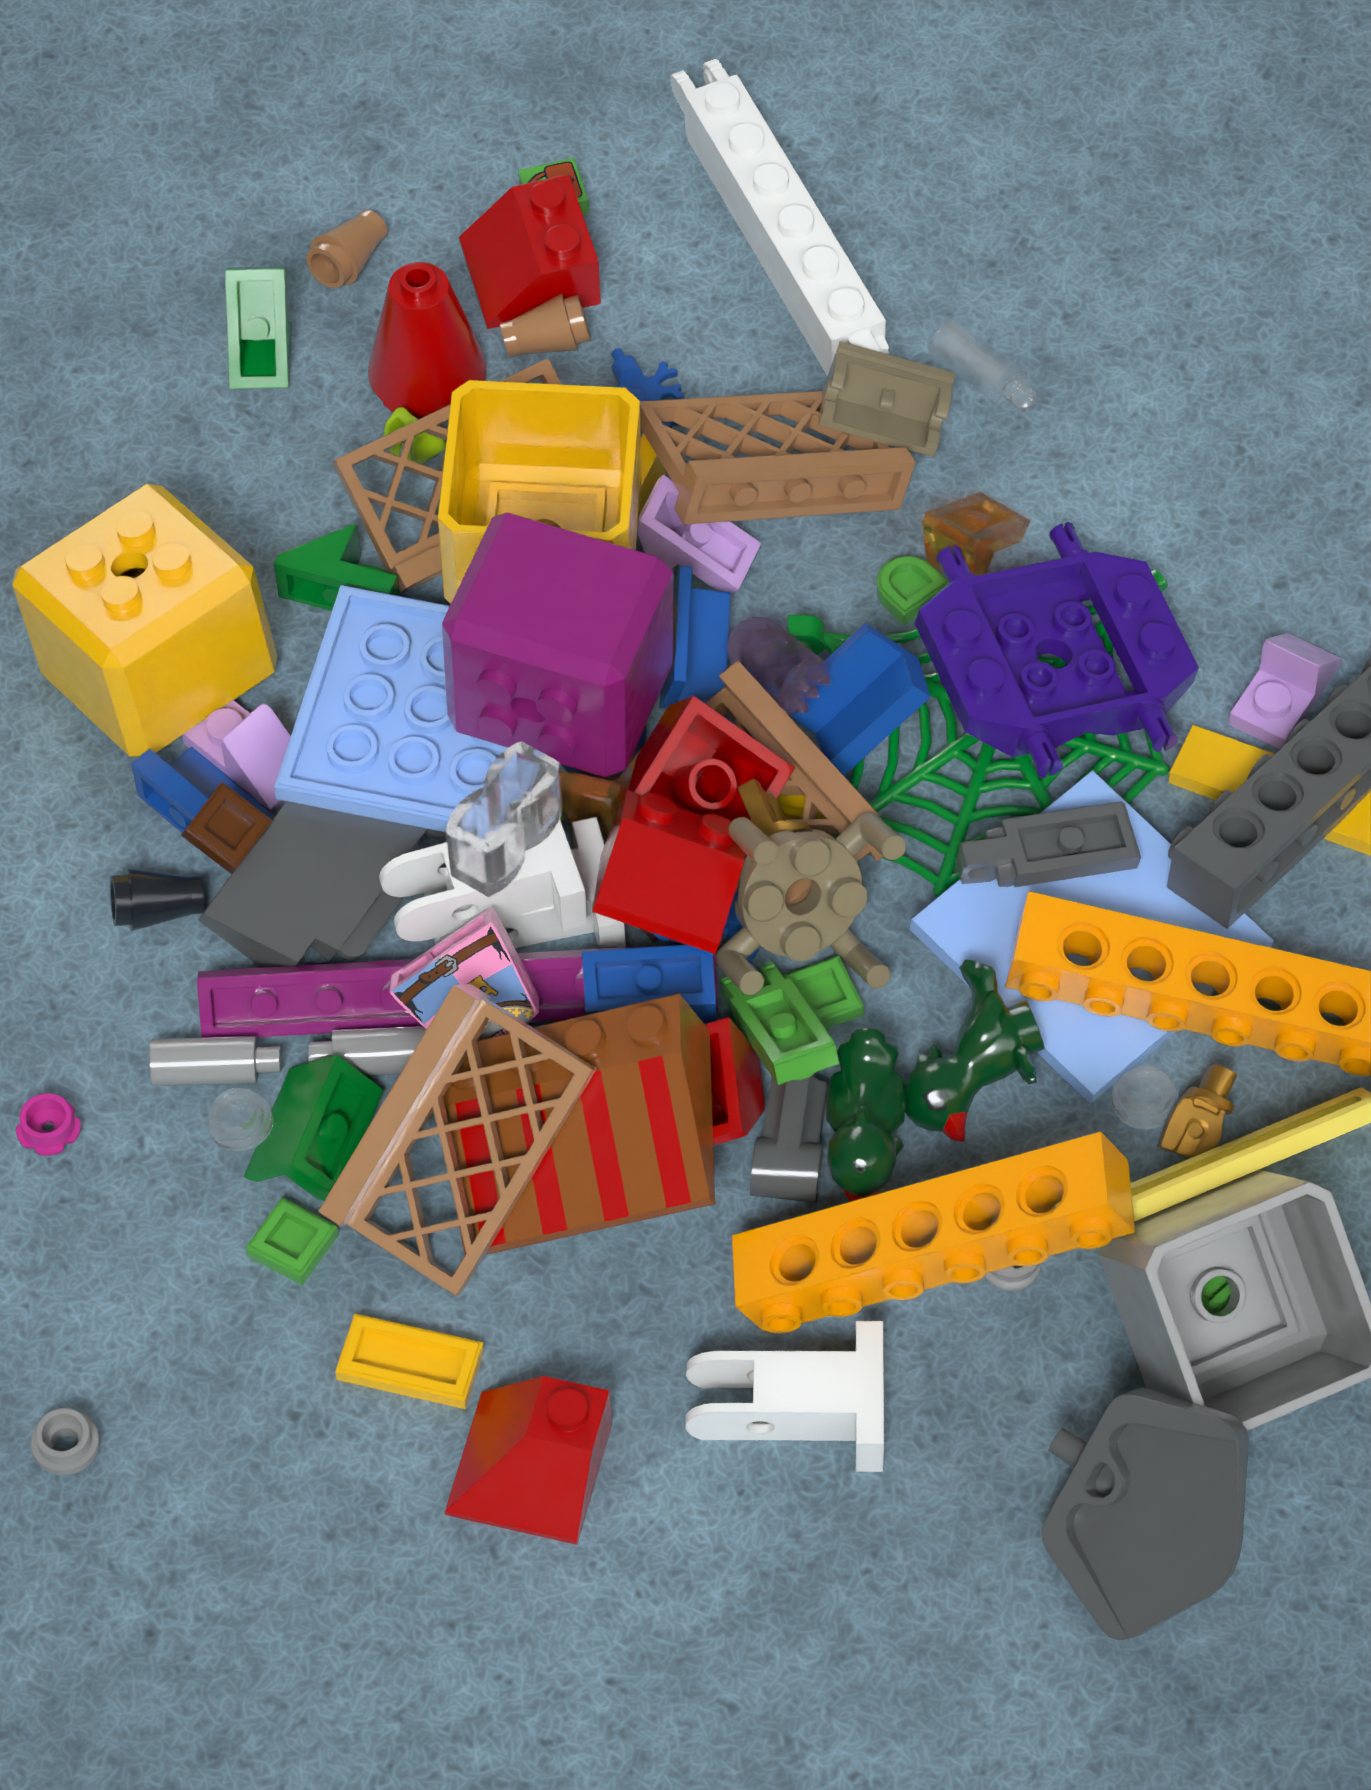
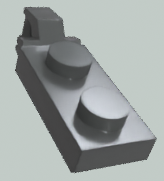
(1052, 847)

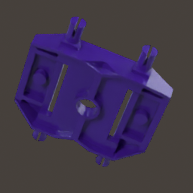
(995, 624)

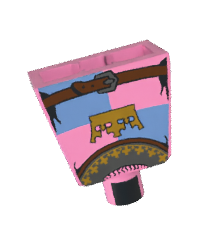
(473, 955)

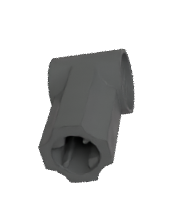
(790, 1150)

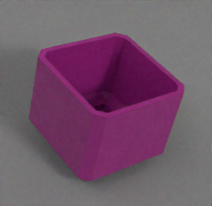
(558, 643)

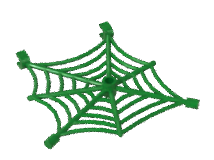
(811, 633)

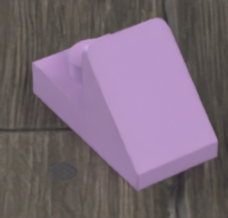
(715, 551)
(1283, 689)
(244, 748)

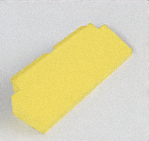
(1250, 1153)

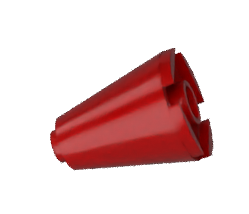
(422, 343)

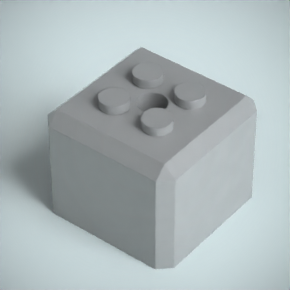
(1293, 1310)

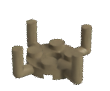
(823, 916)

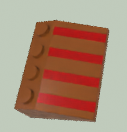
(631, 1142)

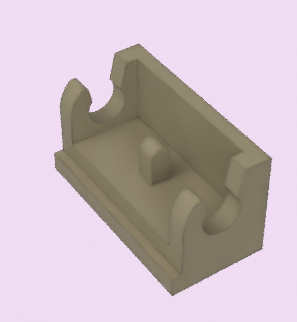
(886, 398)

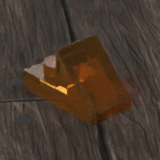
(976, 526)

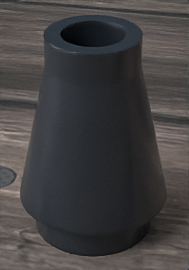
(153, 898)

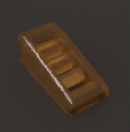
(590, 798)

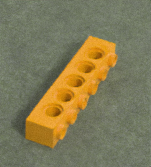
(1186, 957)
(957, 1209)

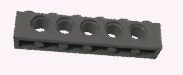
(1279, 810)

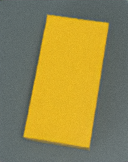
(409, 1361)

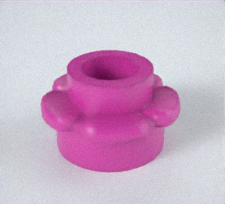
(43, 1110)

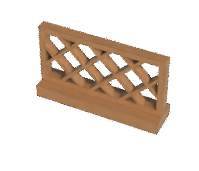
(771, 480)
(422, 560)
(813, 774)
(409, 1108)

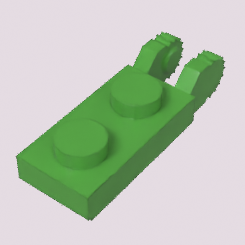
(781, 1027)

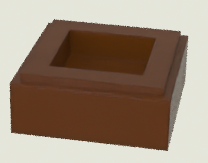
(226, 827)

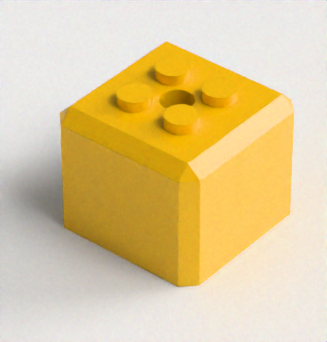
(540, 455)
(146, 620)

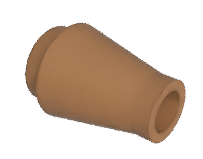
(343, 251)
(547, 328)

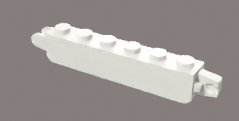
(777, 215)

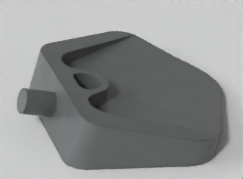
(1149, 1509)

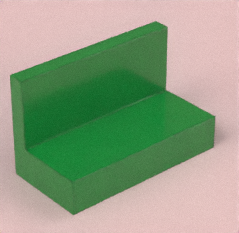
(316, 1125)

